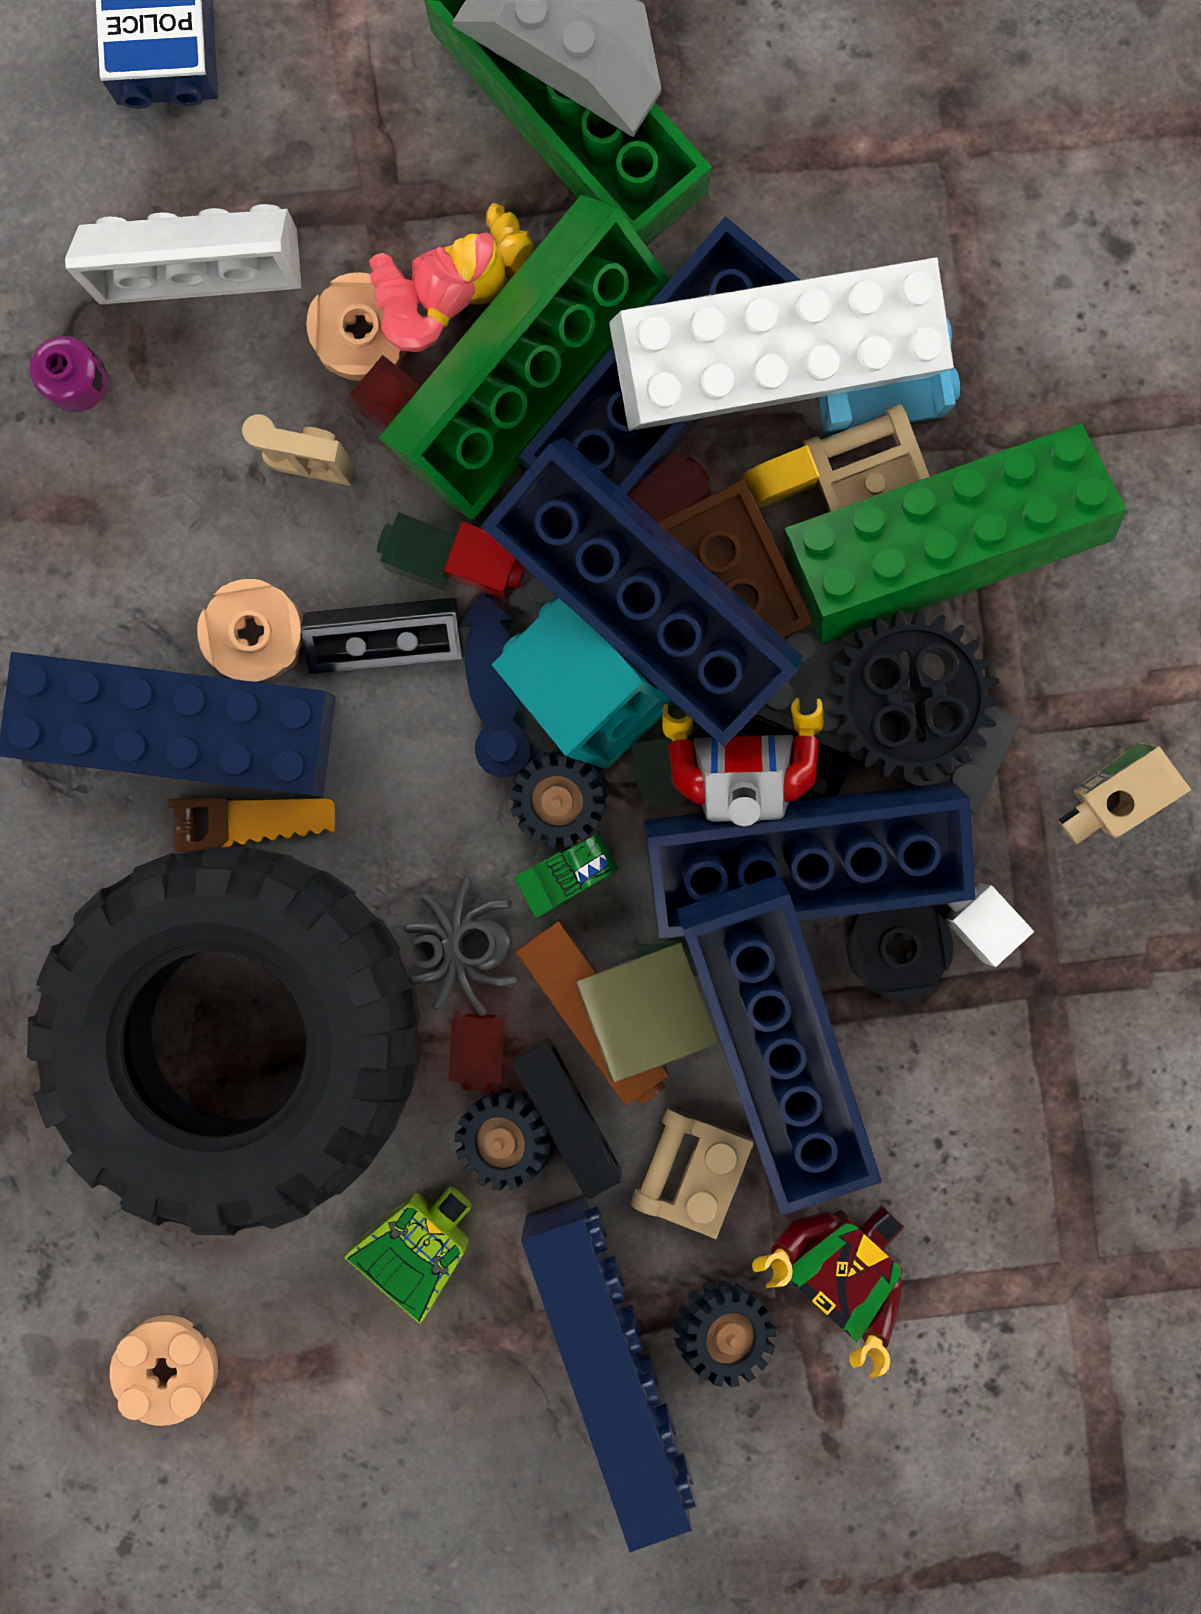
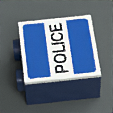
(157, 51)

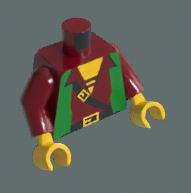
(845, 1275)

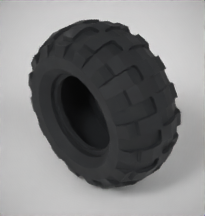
(102, 1066)

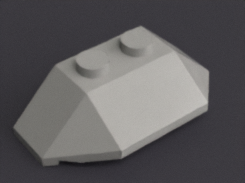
(582, 48)

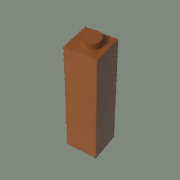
(556, 965)

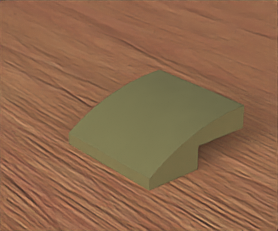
(646, 1012)

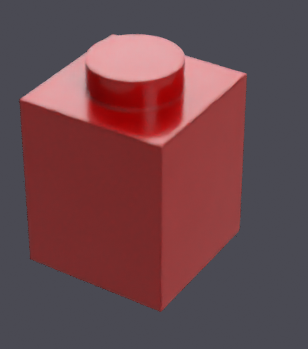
(483, 562)

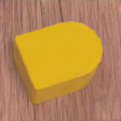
(782, 477)

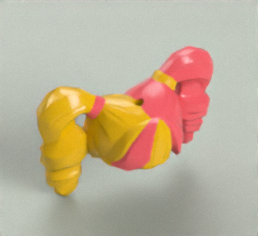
(448, 280)

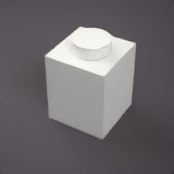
(988, 925)

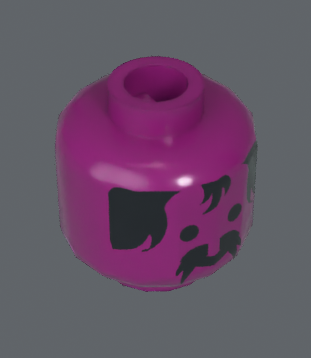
(68, 374)

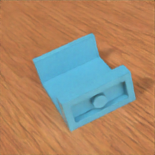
(920, 398)

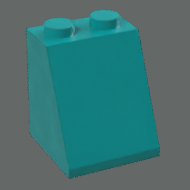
(579, 686)

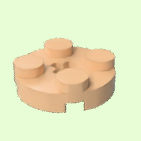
(327, 323)
(227, 614)
(143, 1394)

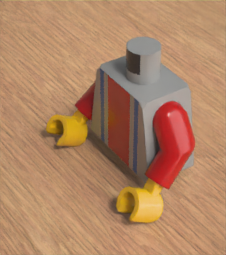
(749, 775)

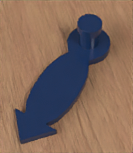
(502, 744)

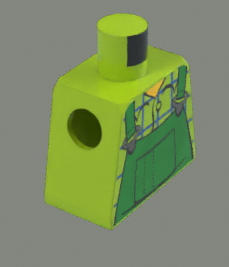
(414, 1250)

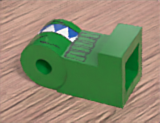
(565, 874)

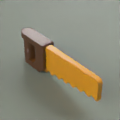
(248, 820)

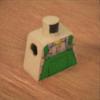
(1144, 786)

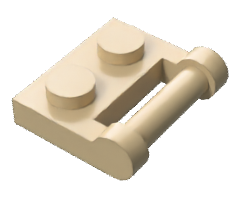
(305, 454)
(873, 474)
(708, 1177)

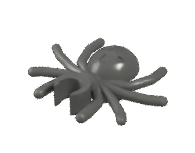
(463, 948)

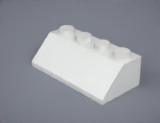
(186, 255)

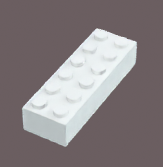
(781, 343)

